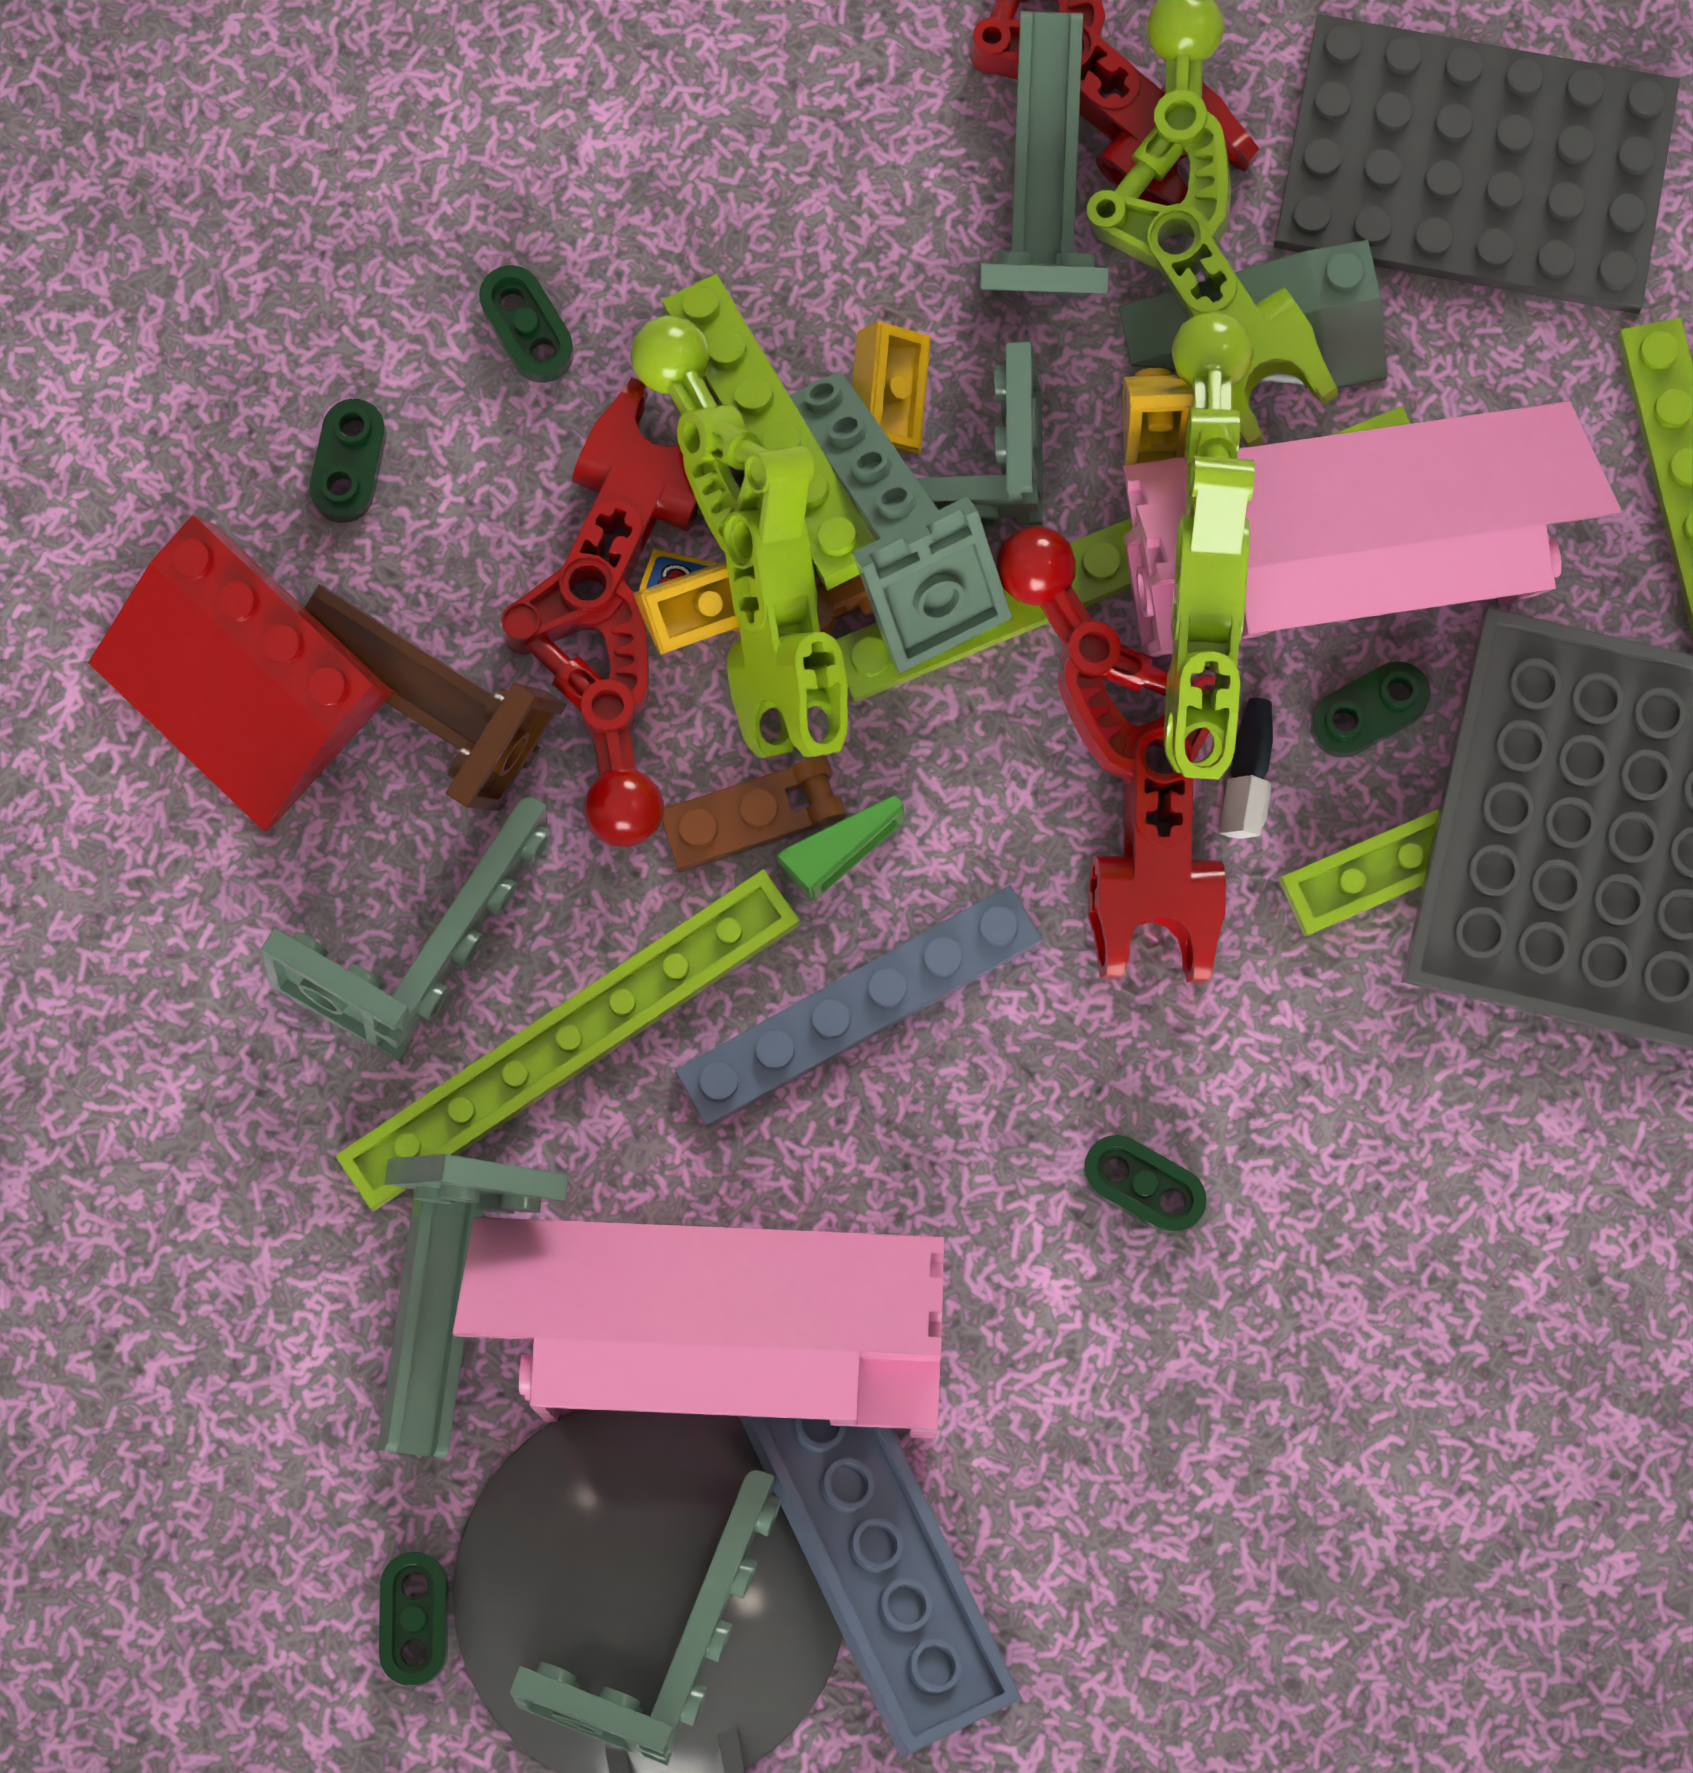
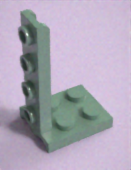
(1046, 165)
(1017, 448)
(929, 566)
(354, 995)
(424, 1350)
(617, 1716)

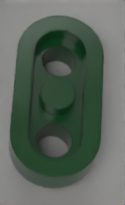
(528, 326)
(348, 458)
(1372, 709)
(1146, 1181)
(413, 1619)

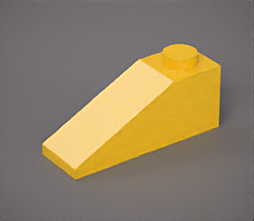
(1154, 415)

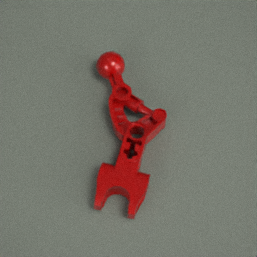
(1122, 119)
(635, 489)
(1156, 873)

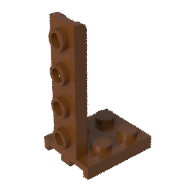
(490, 730)

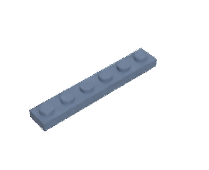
(858, 1006)

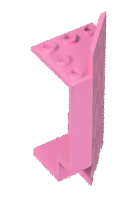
(1382, 519)
(713, 1319)

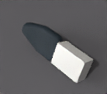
(1247, 791)

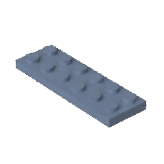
(885, 1576)

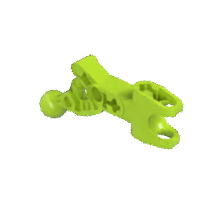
(1281, 336)
(1212, 545)
(766, 546)

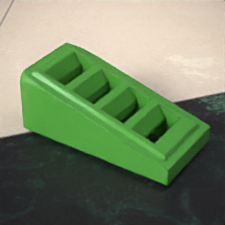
(831, 853)

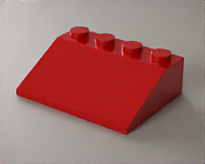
(236, 672)

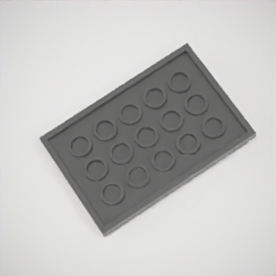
(1479, 162)

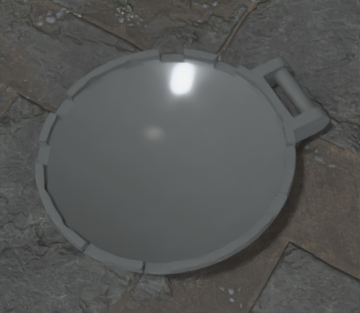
(593, 1565)

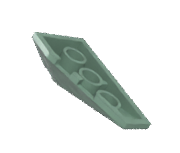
(1329, 284)

